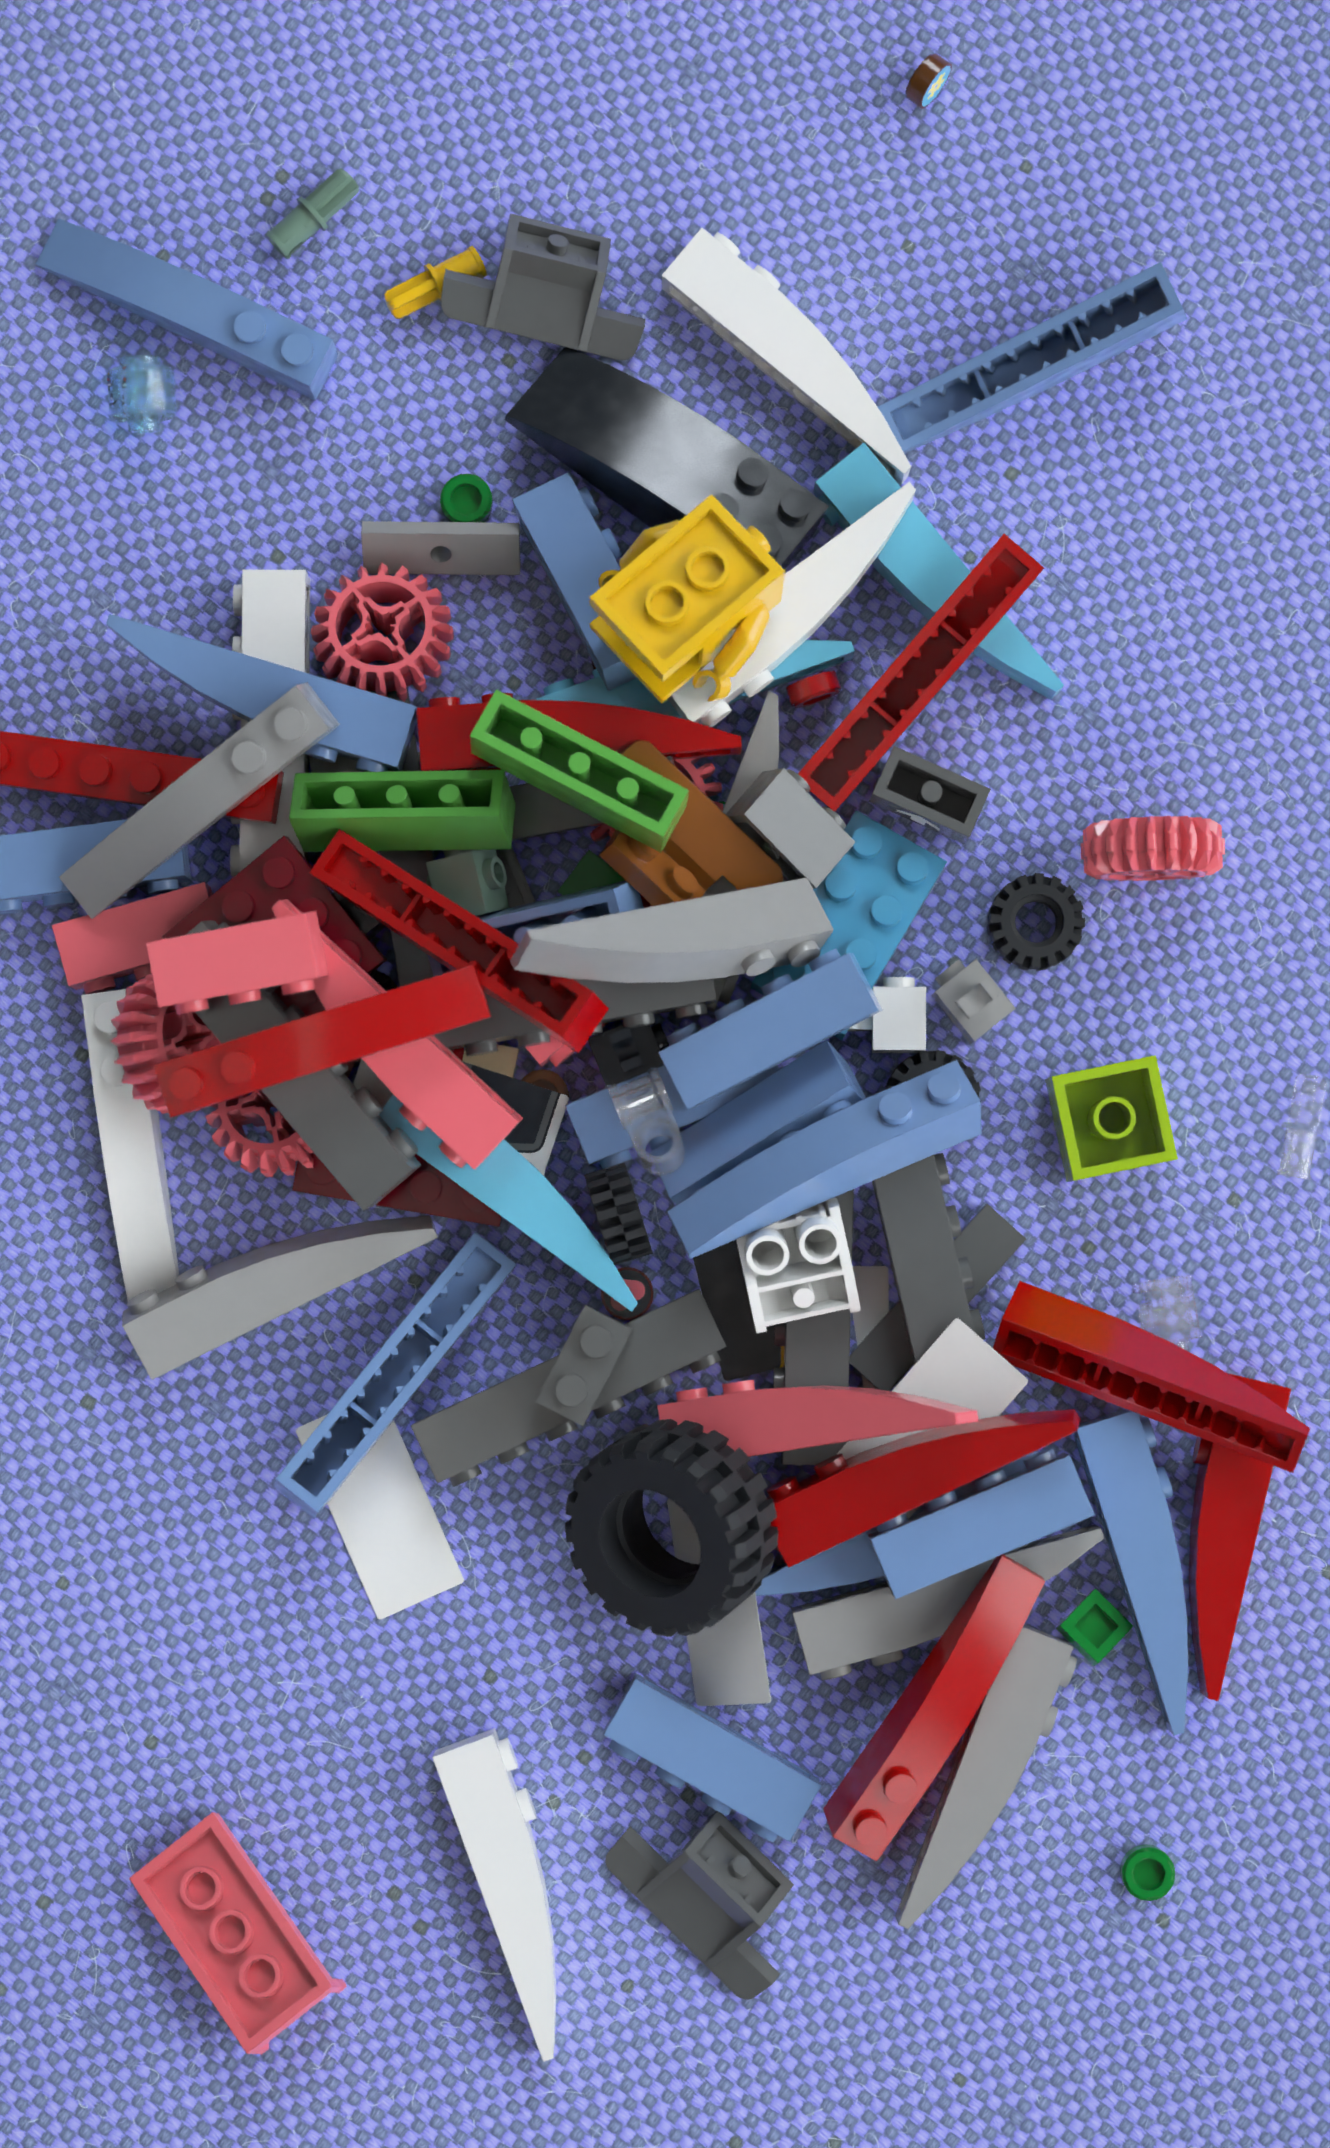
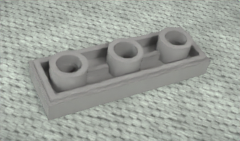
(442, 547)

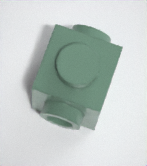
(470, 879)

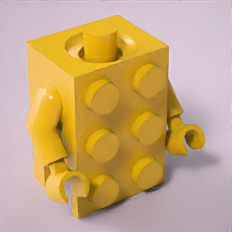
(689, 598)

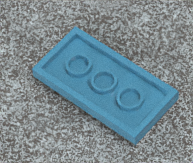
(870, 899)

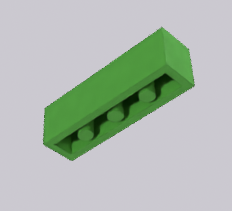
(578, 771)
(404, 809)

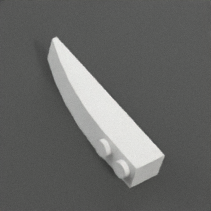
(780, 341)
(807, 600)
(131, 1159)
(507, 1867)

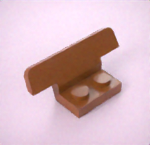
(698, 850)

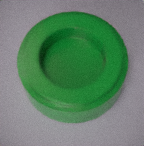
(466, 499)
(1147, 1872)

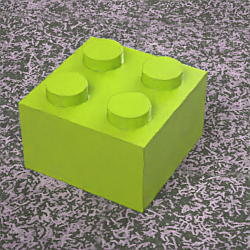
(1111, 1118)

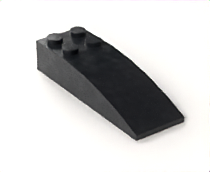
(659, 453)

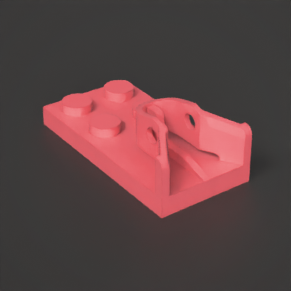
(233, 1933)

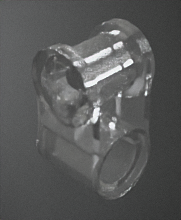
(646, 1114)

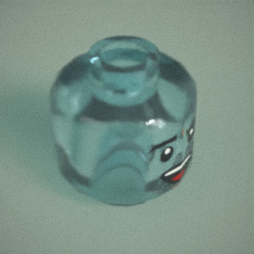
(141, 393)

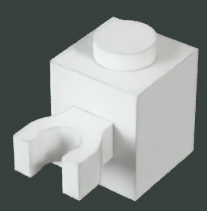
(902, 1020)

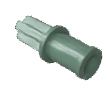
(312, 213)

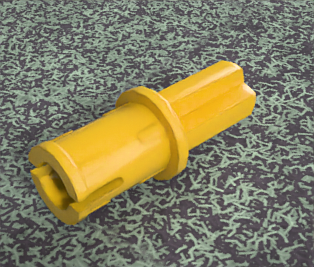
(428, 285)

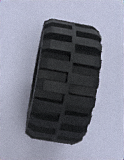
(626, 1560)

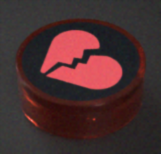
(640, 1288)

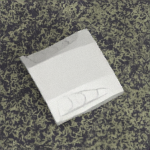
(799, 1267)

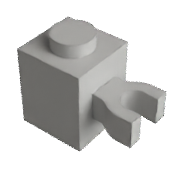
(971, 999)

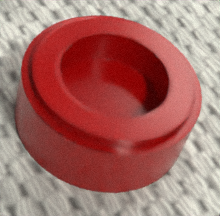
(813, 689)

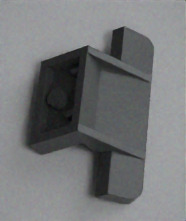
(546, 291)
(708, 1897)

